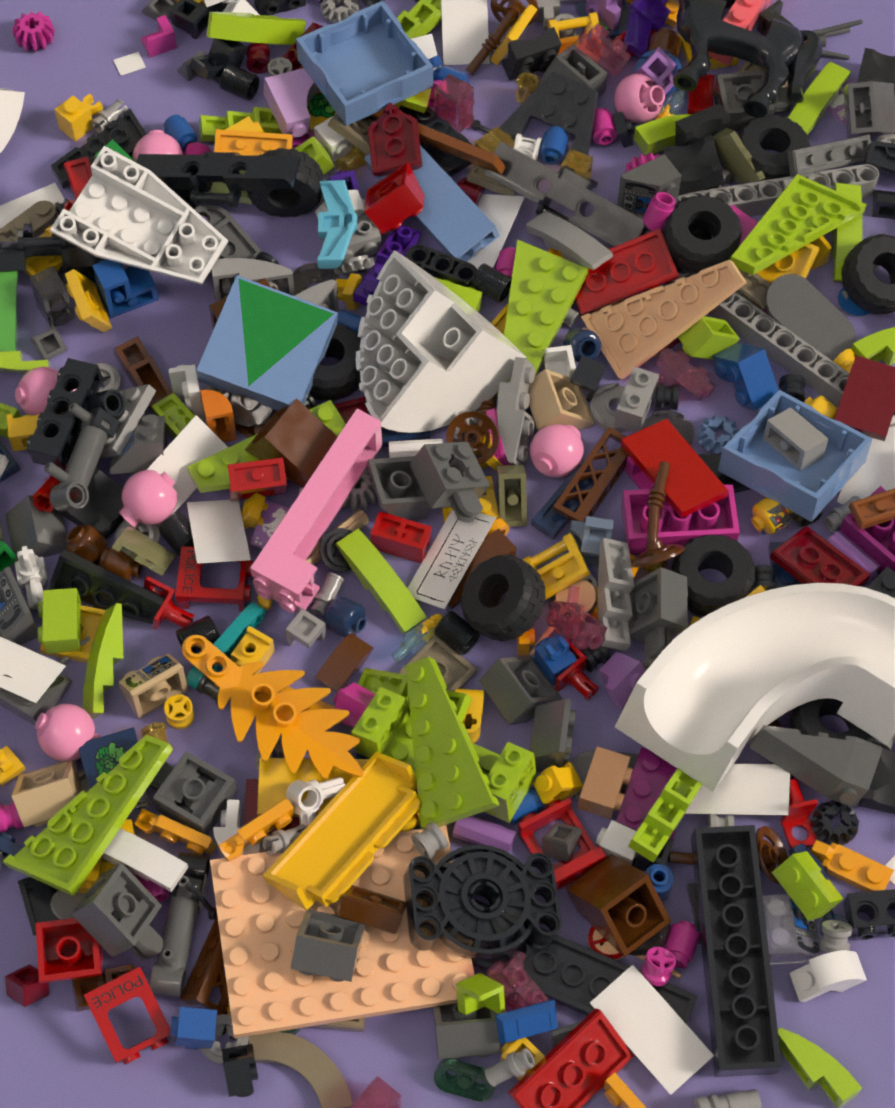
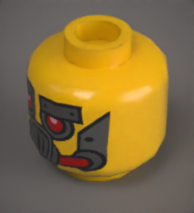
(770, 516)

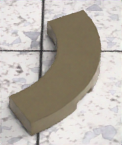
(308, 1061)

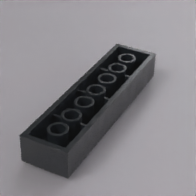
(735, 951)

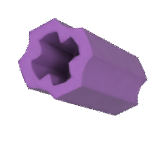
(855, 553)
(483, 832)

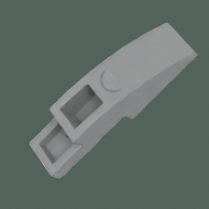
(513, 422)

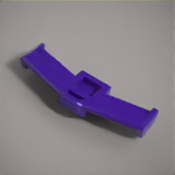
(643, 17)

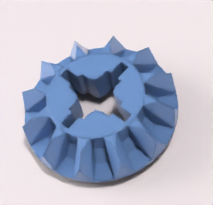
(707, 430)

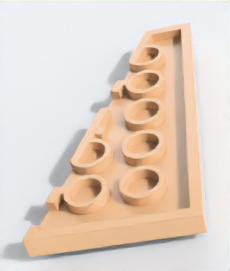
(653, 319)

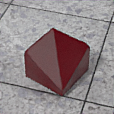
(24, 986)

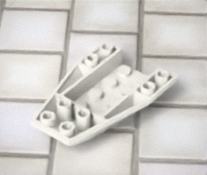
(139, 222)

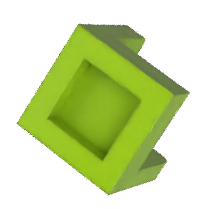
(318, 153)
(480, 992)

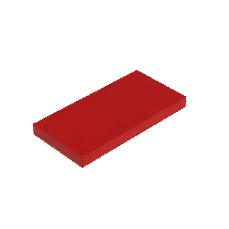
(632, 270)
(689, 480)
(574, 1067)

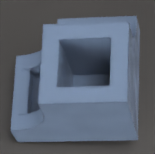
(589, 536)

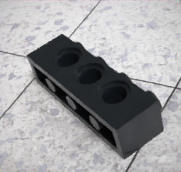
(74, 375)

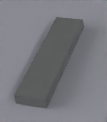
(828, 155)

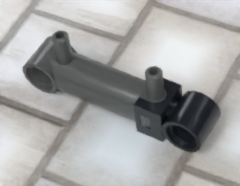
(96, 427)
(170, 970)

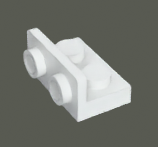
(186, 387)

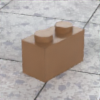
(604, 782)

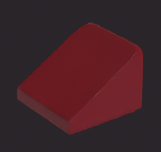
(472, 190)

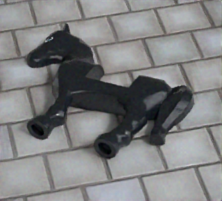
(782, 53)

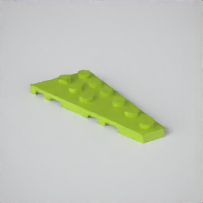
(794, 220)
(539, 299)
(444, 756)
(87, 824)

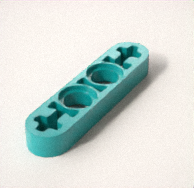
(227, 642)

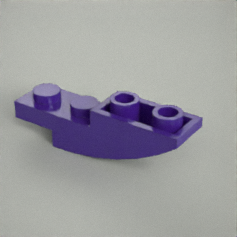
(400, 241)

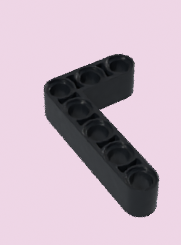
(434, 261)

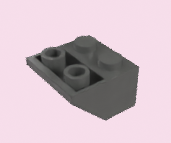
(578, 67)
(869, 108)
(552, 734)

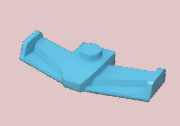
(336, 224)

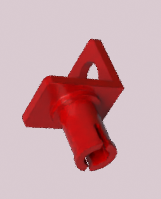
(168, 609)
(575, 676)
(798, 816)

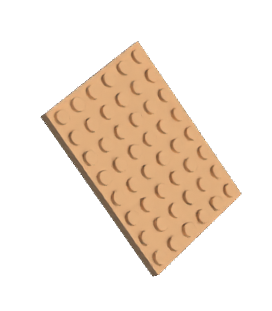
(259, 942)

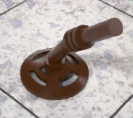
(510, 15)
(475, 432)
(655, 548)
(767, 856)

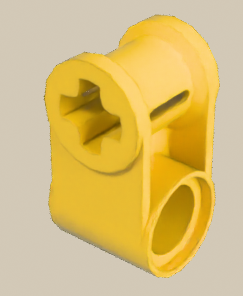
(474, 713)

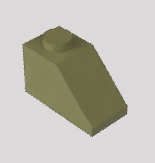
(512, 494)

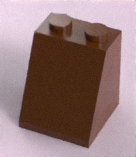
(297, 438)
(619, 903)

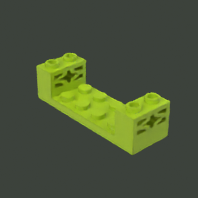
(387, 730)

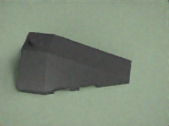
(828, 765)

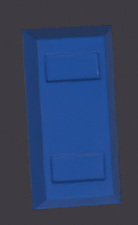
(526, 1021)

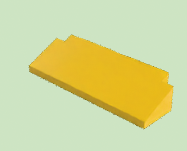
(347, 834)

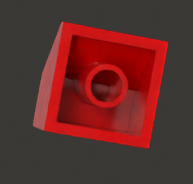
(394, 199)
(66, 951)

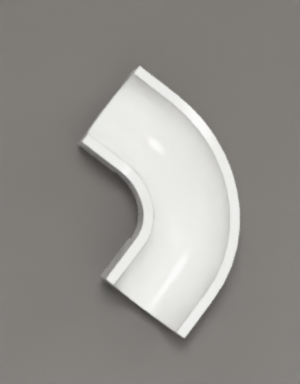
(757, 663)

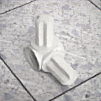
(31, 575)
(315, 795)

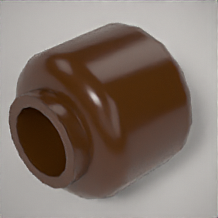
(666, 40)
(86, 543)
(120, 564)

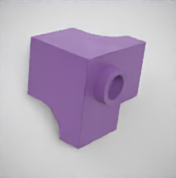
(607, 11)
(659, 68)
(620, 677)

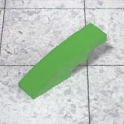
(8, 310)

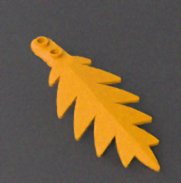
(277, 711)

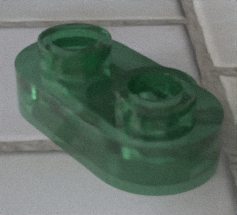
(465, 1080)

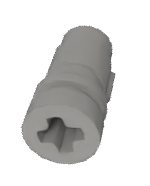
(736, 1099)

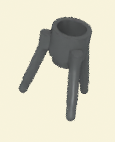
(835, 30)

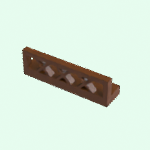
(602, 486)
(206, 972)

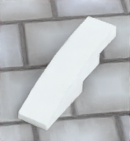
(145, 859)

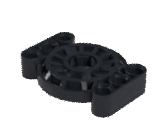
(498, 878)

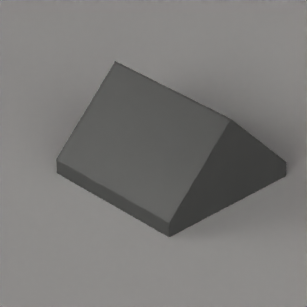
(36, 529)

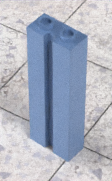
(449, 213)

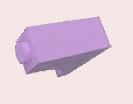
(288, 100)

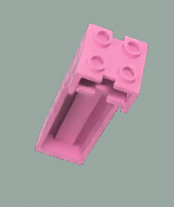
(282, 566)

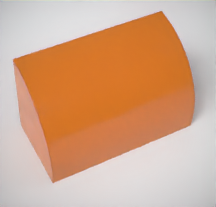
(219, 415)

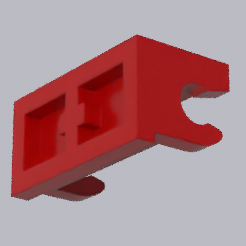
(400, 537)

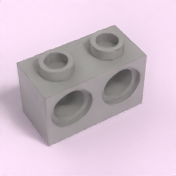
(636, 400)

